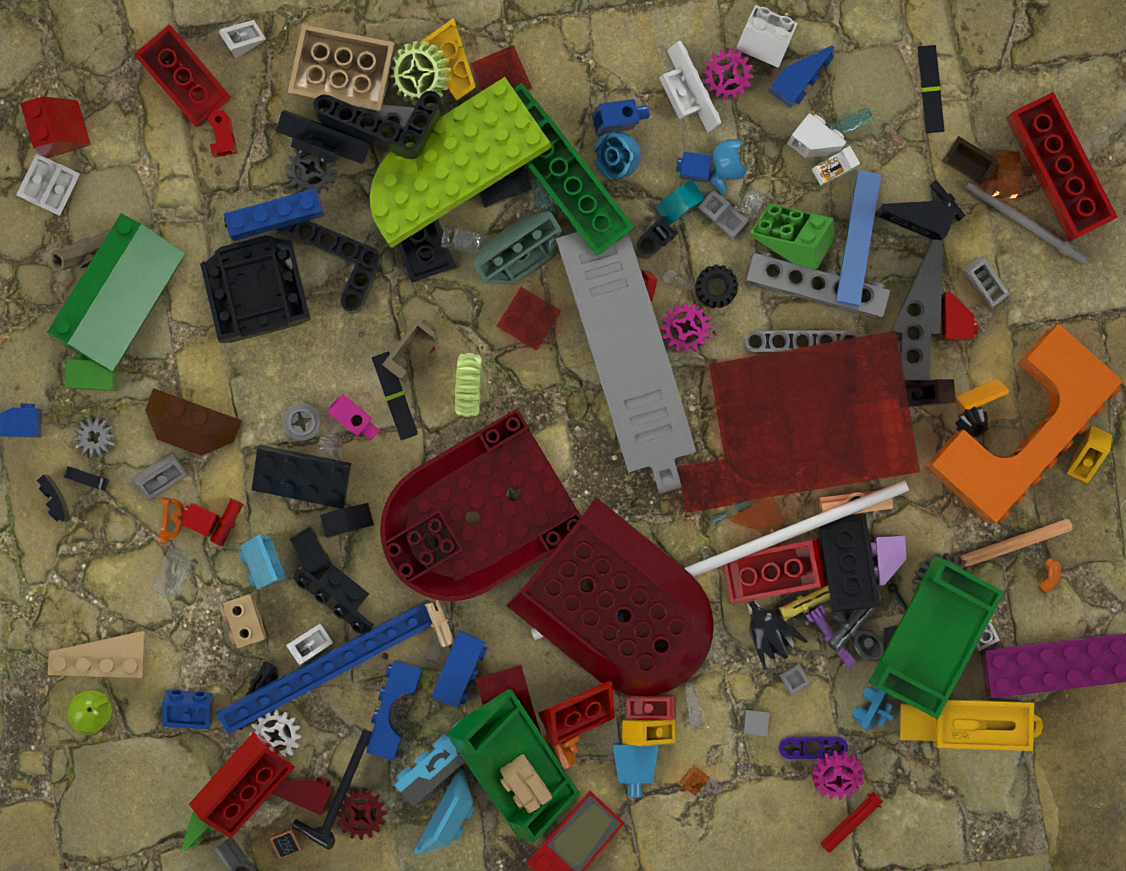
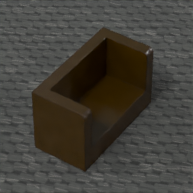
(970, 160)

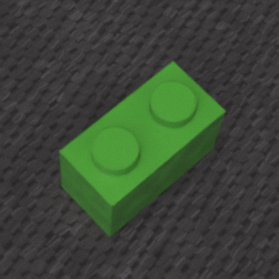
(87, 375)

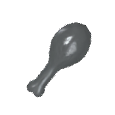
(865, 642)

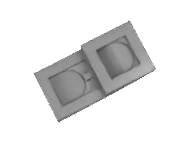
(723, 215)

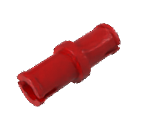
(226, 522)

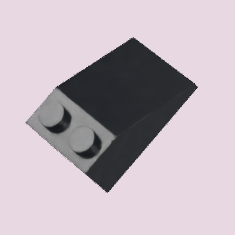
(924, 218)
(424, 254)

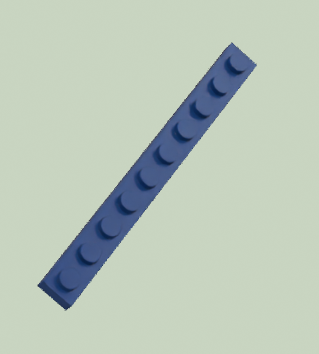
(324, 668)

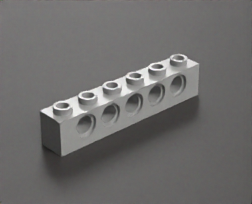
(758, 277)

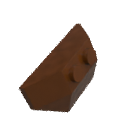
(189, 424)

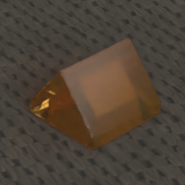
(694, 780)

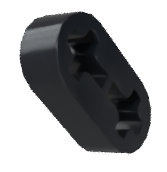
(86, 478)

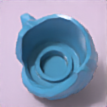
(726, 164)

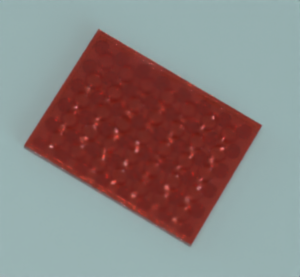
(814, 417)

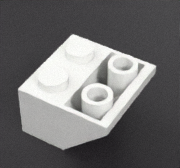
(766, 35)
(815, 138)

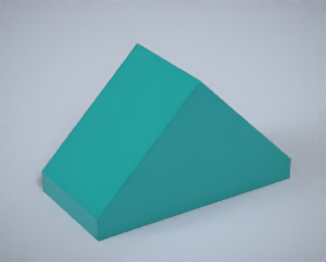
(680, 202)

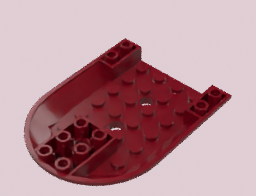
(476, 479)
(626, 575)

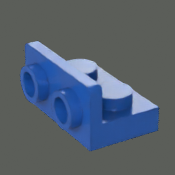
(187, 709)

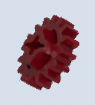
(369, 821)

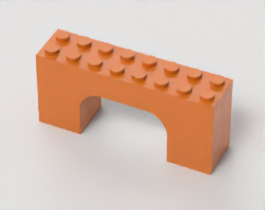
(1076, 392)

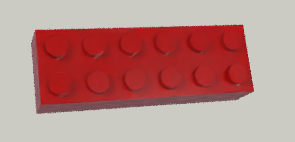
(1061, 166)

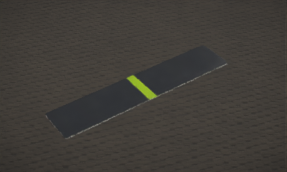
(931, 89)
(395, 398)

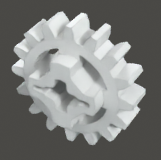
(289, 741)

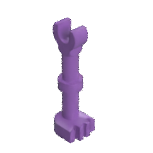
(816, 615)

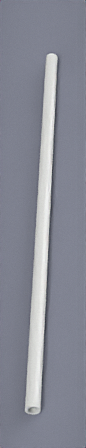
(790, 531)

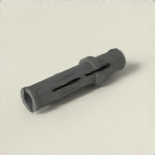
(849, 628)

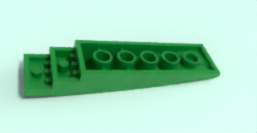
(574, 184)

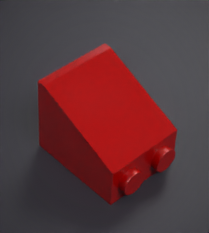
(55, 125)

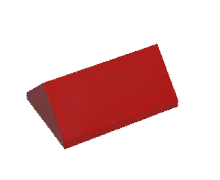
(579, 713)

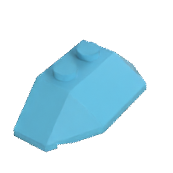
(449, 815)

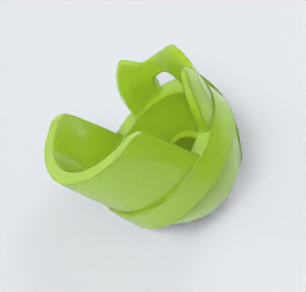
(89, 722)

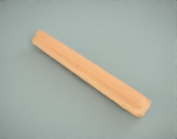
(1017, 542)

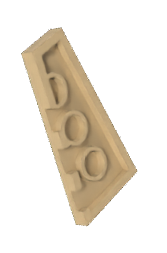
(109, 657)

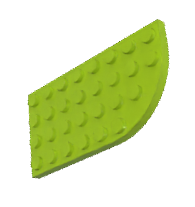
(461, 158)

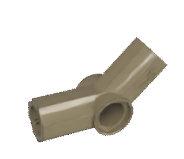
(78, 253)

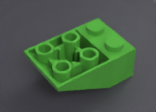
(795, 234)

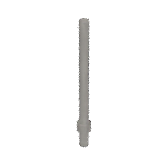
(1065, 247)

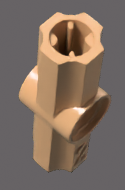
(830, 502)

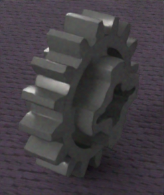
(306, 178)

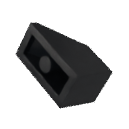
(931, 392)
(346, 520)

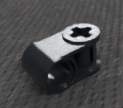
(658, 235)

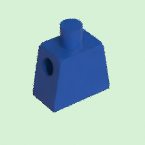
(618, 116)

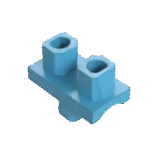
(868, 718)

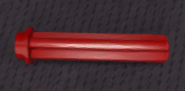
(851, 822)

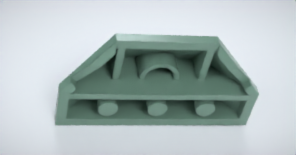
(518, 249)

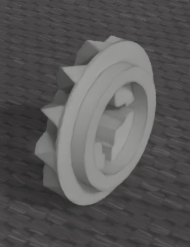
(292, 416)

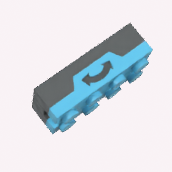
(429, 770)

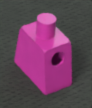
(344, 409)

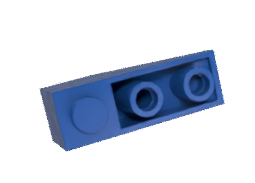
(794, 79)

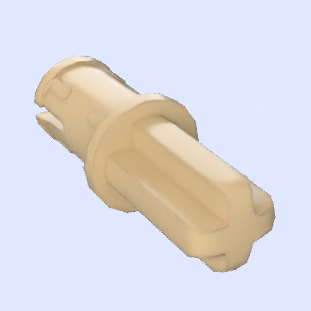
(439, 623)

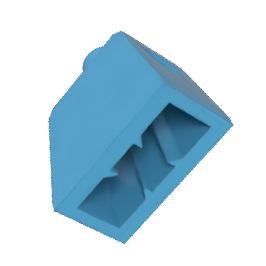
(635, 766)

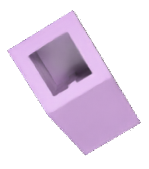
(888, 555)

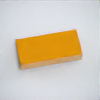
(982, 395)

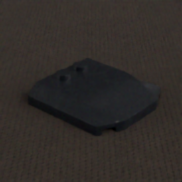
(254, 288)

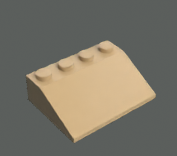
(342, 67)

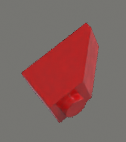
(957, 320)

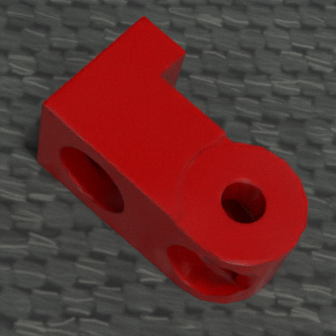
(223, 133)

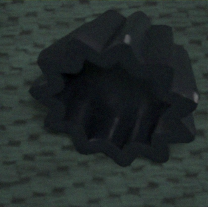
(973, 421)

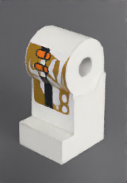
(836, 166)

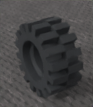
(716, 300)

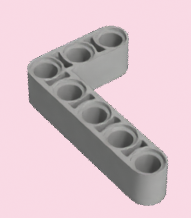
(790, 339)

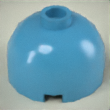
(617, 155)

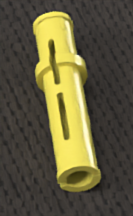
(787, 610)

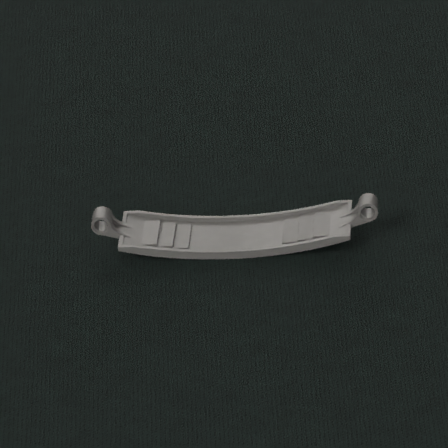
(629, 356)

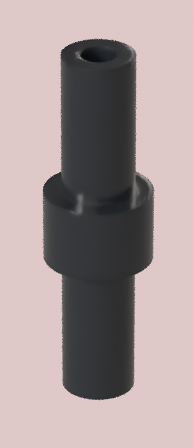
(943, 195)

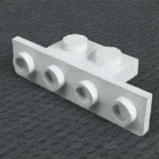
(687, 90)

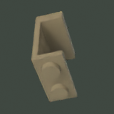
(390, 362)

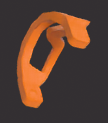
(164, 535)

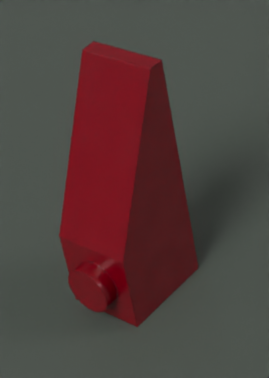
(306, 792)

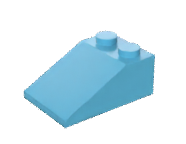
(262, 562)

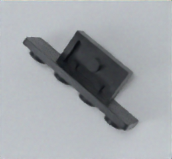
(321, 140)
(337, 593)

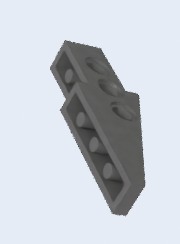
(926, 296)

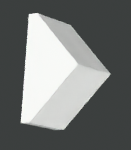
(242, 37)
(309, 644)

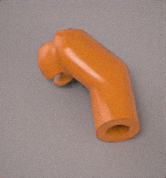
(1053, 575)

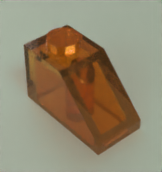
(1007, 174)
(760, 517)

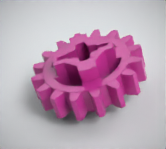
(718, 68)
(696, 331)
(837, 775)

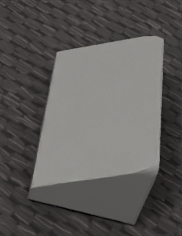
(160, 476)

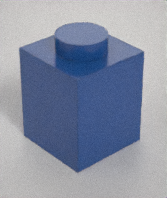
(694, 167)

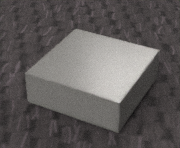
(794, 679)
(756, 722)

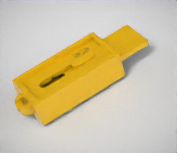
(974, 725)

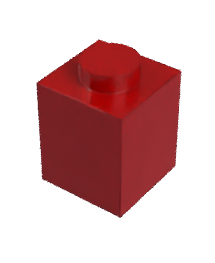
(199, 519)

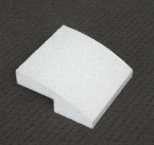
(48, 184)

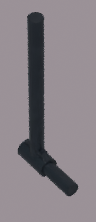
(323, 835)

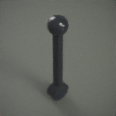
(893, 589)

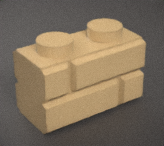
(525, 783)

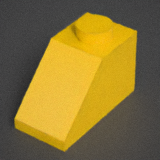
(1090, 454)
(648, 732)

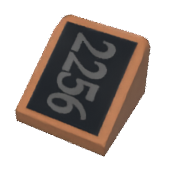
(285, 843)

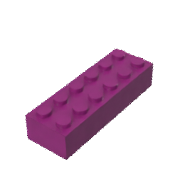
(1054, 665)

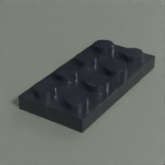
(301, 476)
(849, 564)

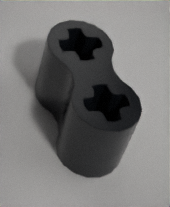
(311, 551)

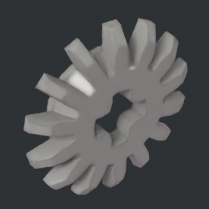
(96, 427)

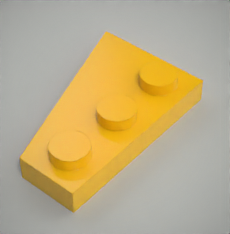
(449, 41)

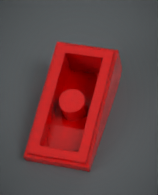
(651, 707)

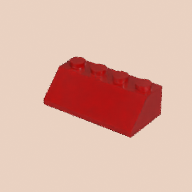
(241, 785)

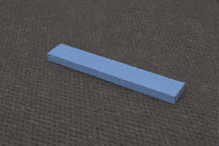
(858, 238)

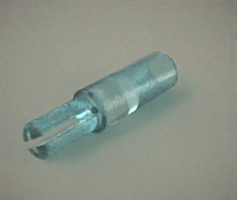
(730, 511)

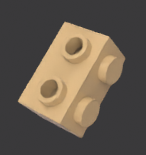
(248, 619)

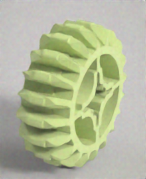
(418, 63)
(468, 384)

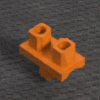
(564, 751)

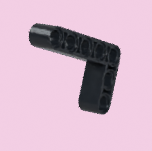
(382, 126)
(336, 250)

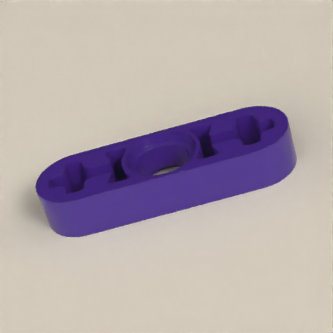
(806, 739)

